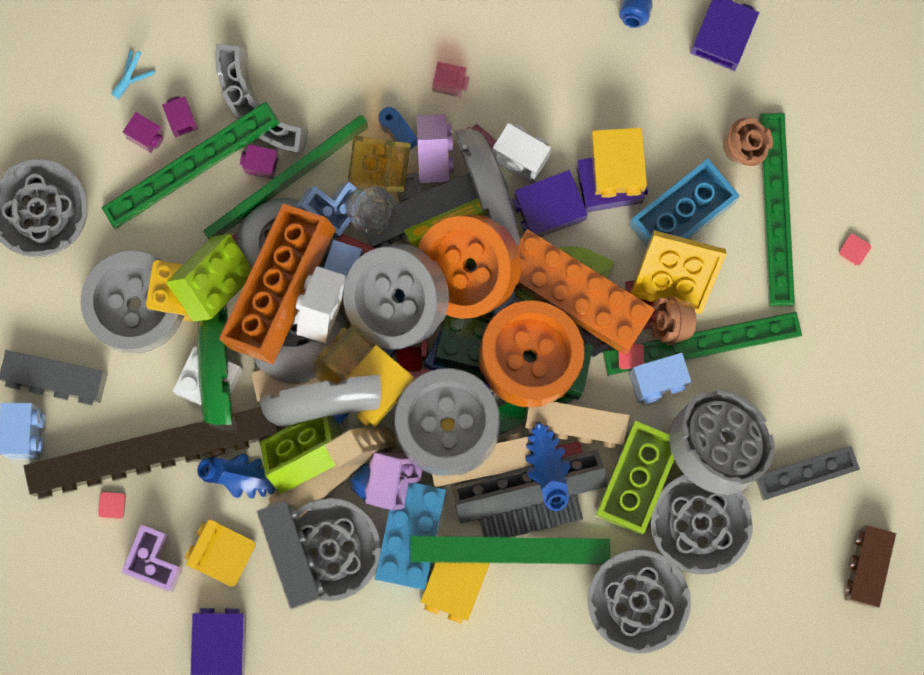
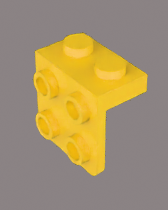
(159, 293)
(220, 553)

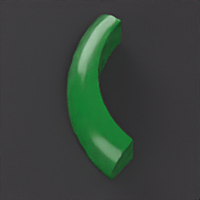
(213, 369)

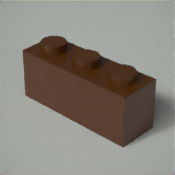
(869, 566)

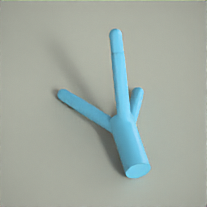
(129, 68)

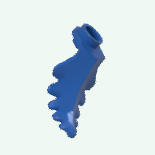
(548, 466)
(236, 475)

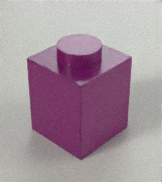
(179, 116)
(144, 132)
(259, 161)

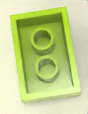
(210, 277)
(299, 452)

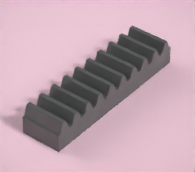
(807, 473)
(530, 519)

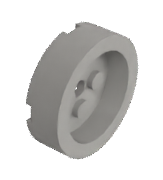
(371, 299)
(106, 302)
(443, 396)
(702, 450)

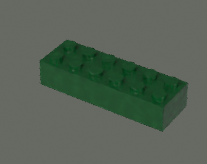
(460, 346)

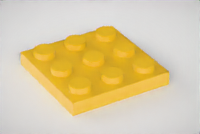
(678, 269)

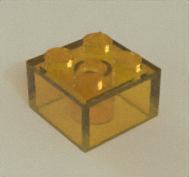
(379, 163)
(347, 352)

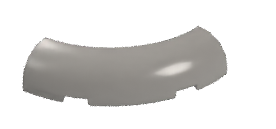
(238, 93)
(487, 179)
(322, 400)

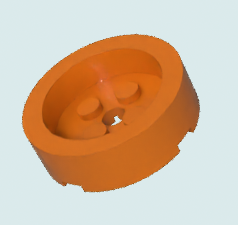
(495, 254)
(549, 336)

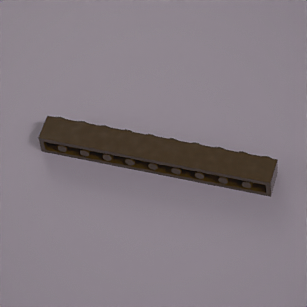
(146, 452)

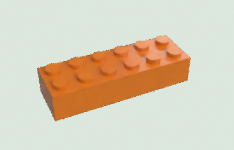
(275, 282)
(581, 293)

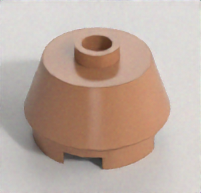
(747, 142)
(674, 320)

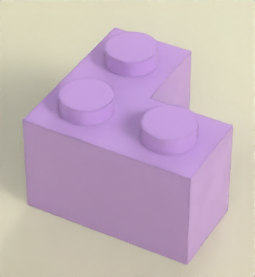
(433, 146)
(390, 479)
(145, 560)

